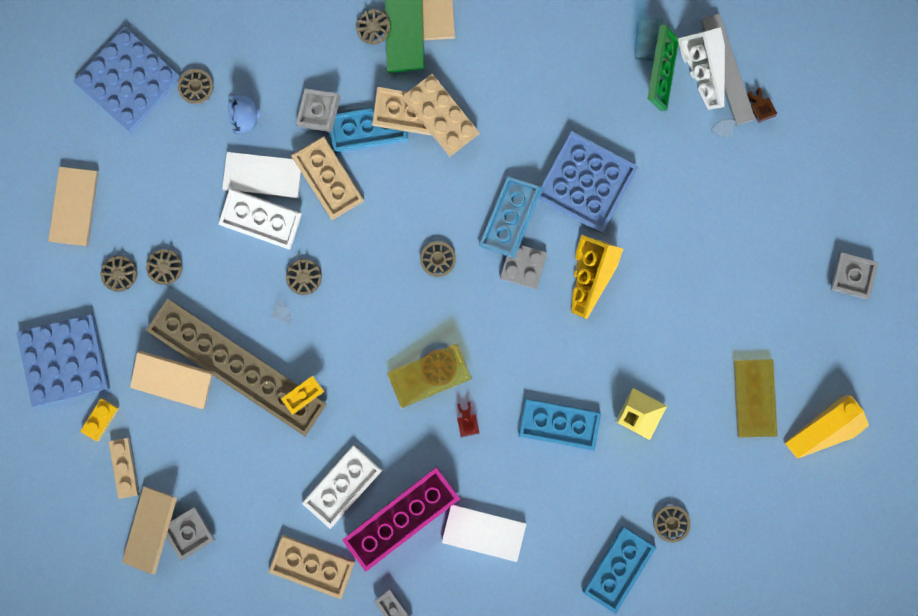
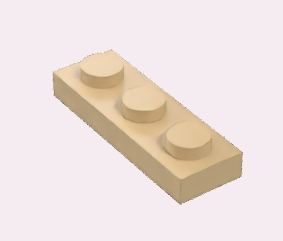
(123, 468)

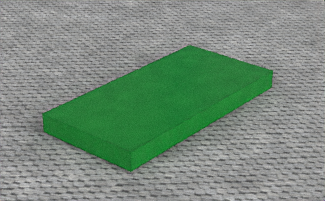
(406, 35)
(663, 68)

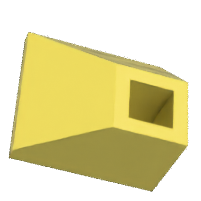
(641, 414)

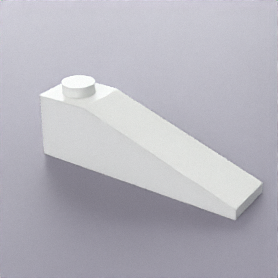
(707, 62)

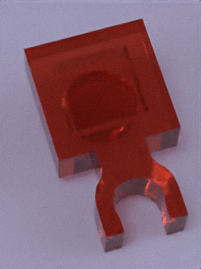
(467, 423)

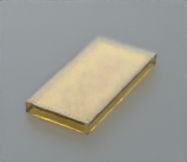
(429, 375)
(755, 398)

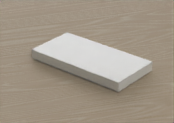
(262, 175)
(260, 218)
(342, 486)
(484, 533)

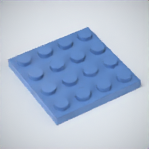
(127, 79)
(587, 182)
(62, 360)

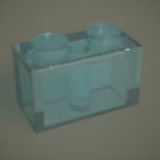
(647, 37)

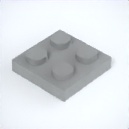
(318, 110)
(525, 267)
(854, 276)
(189, 533)

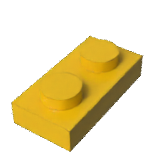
(302, 395)
(99, 419)

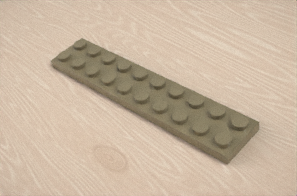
(232, 365)

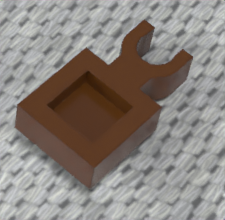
(762, 108)

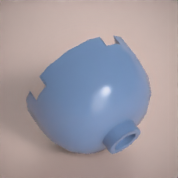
(242, 113)

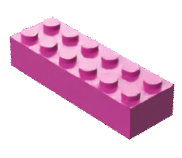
(401, 519)

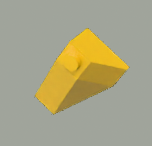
(594, 269)
(834, 425)

